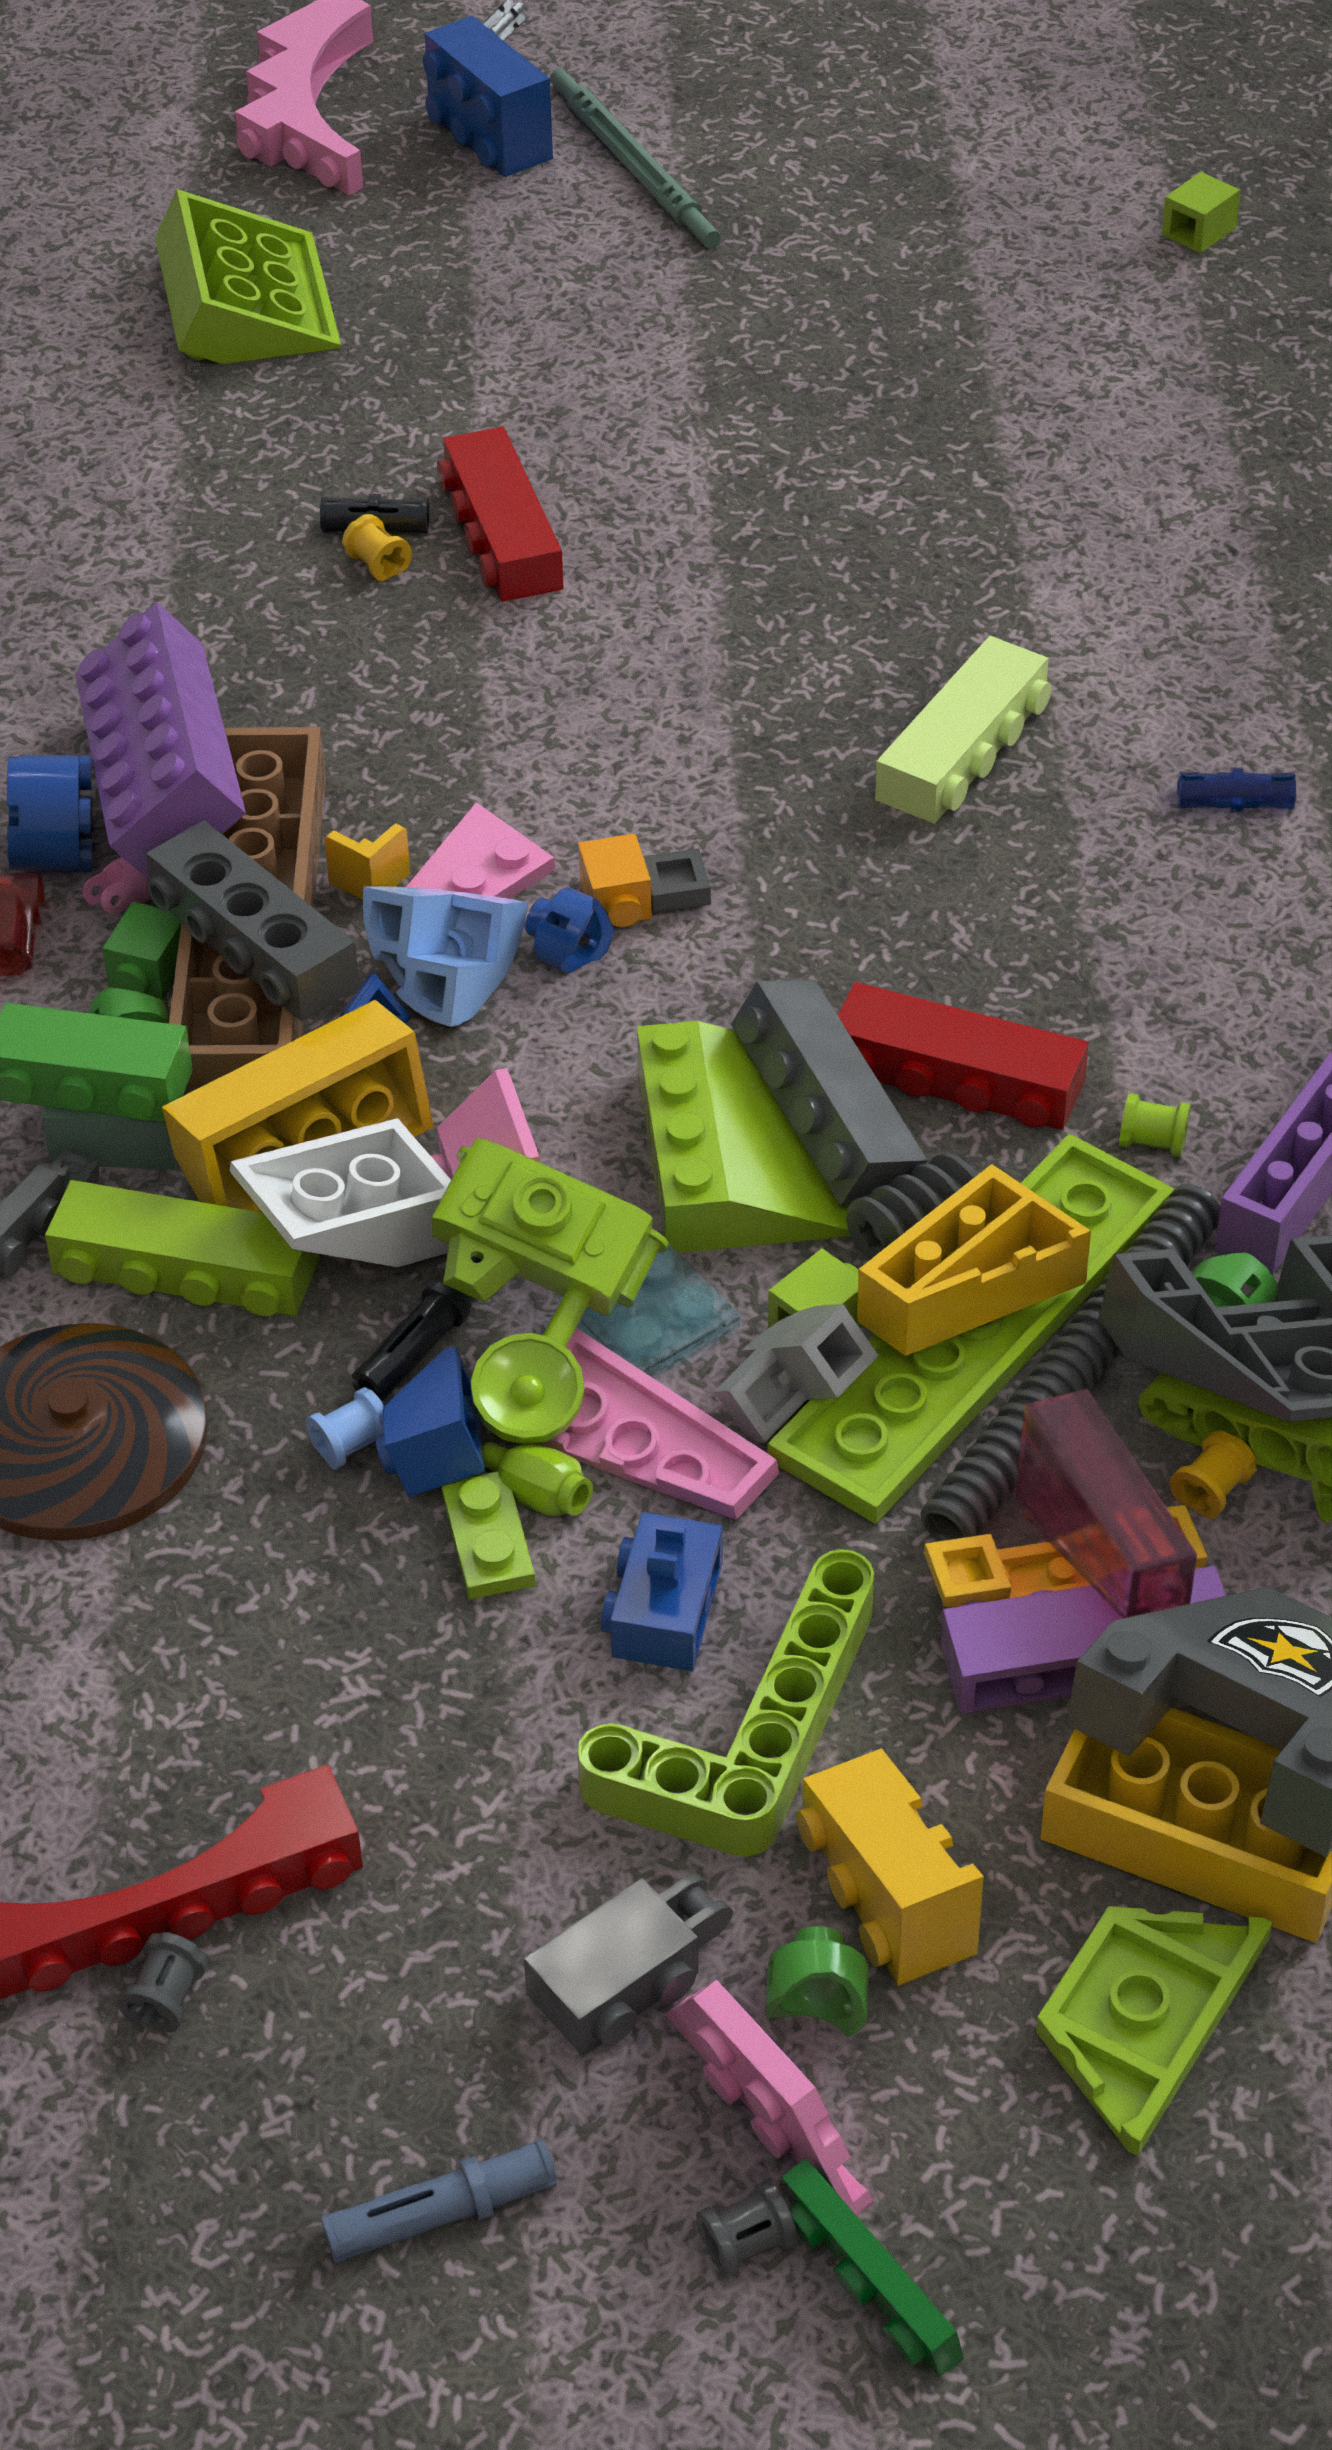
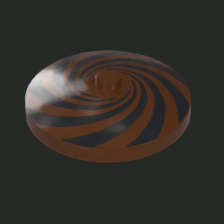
(93, 1430)

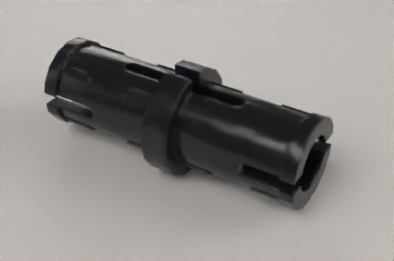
(395, 514)

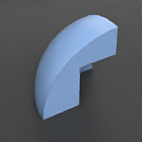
(443, 946)

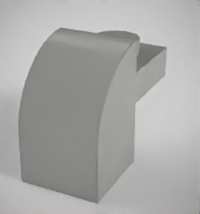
(791, 1362)

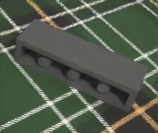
(825, 1088)

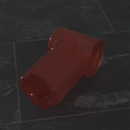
(19, 916)

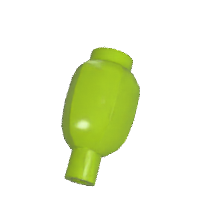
(541, 1478)

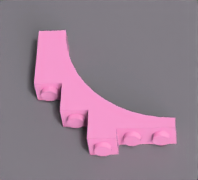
(283, 90)

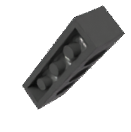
(252, 920)

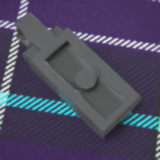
(34, 1203)

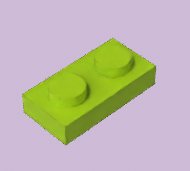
(487, 1535)

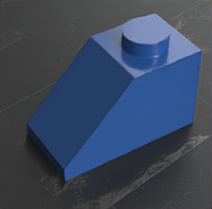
(433, 1428)

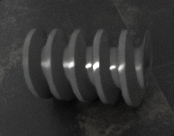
(907, 1199)

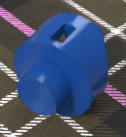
(562, 922)

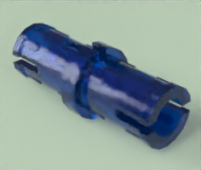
(1236, 790)

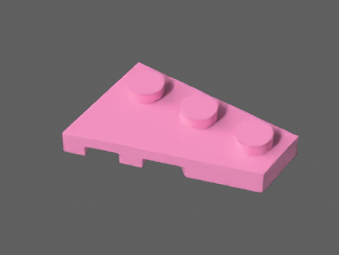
(484, 859)

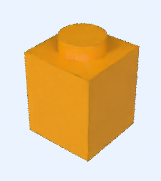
(618, 878)

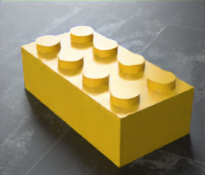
(1189, 1820)

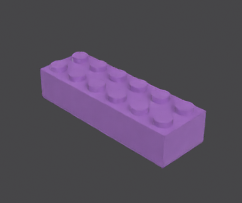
(156, 736)

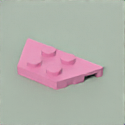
(753, 2068)

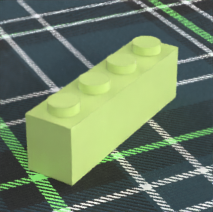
(963, 730)

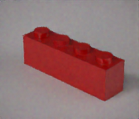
(500, 514)
(966, 1056)

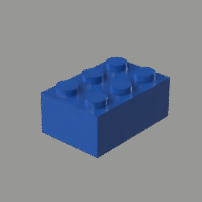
(488, 96)

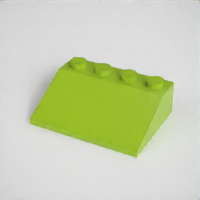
(241, 283)
(723, 1146)

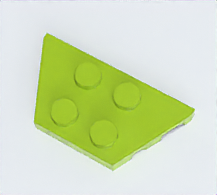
(1144, 2009)

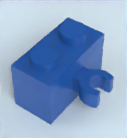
(664, 1591)

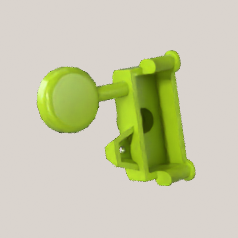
(555, 1235)

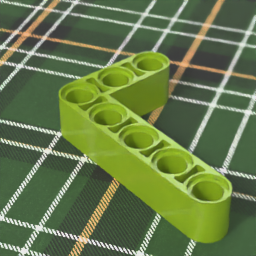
(828, 1615)

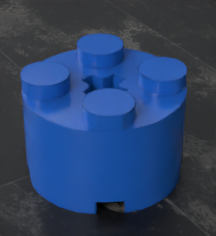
(49, 813)

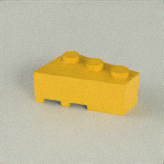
(971, 1263)
(891, 1867)

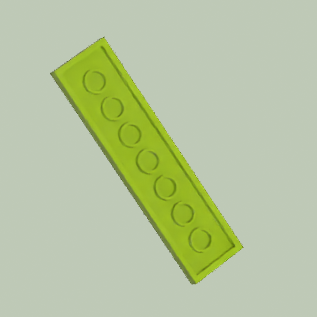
(912, 1407)

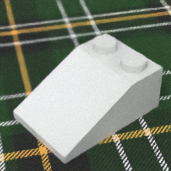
(351, 1194)

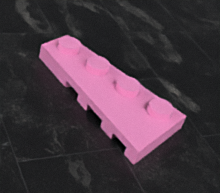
(658, 1437)

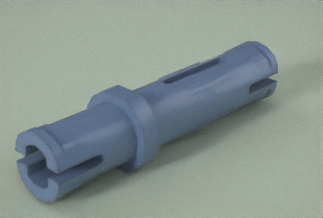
(439, 2201)

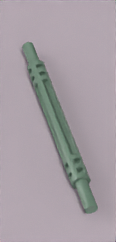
(633, 155)

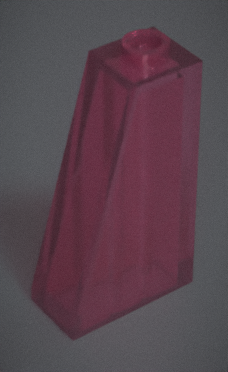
(1100, 1507)

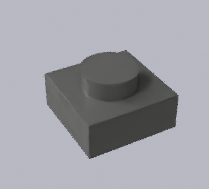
(678, 880)

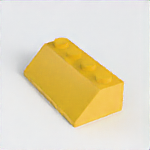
(317, 1086)

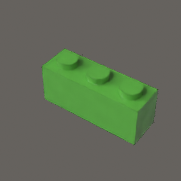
(91, 1061)

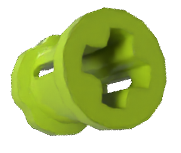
(1154, 1125)

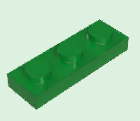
(870, 2271)

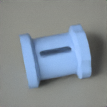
(347, 1428)

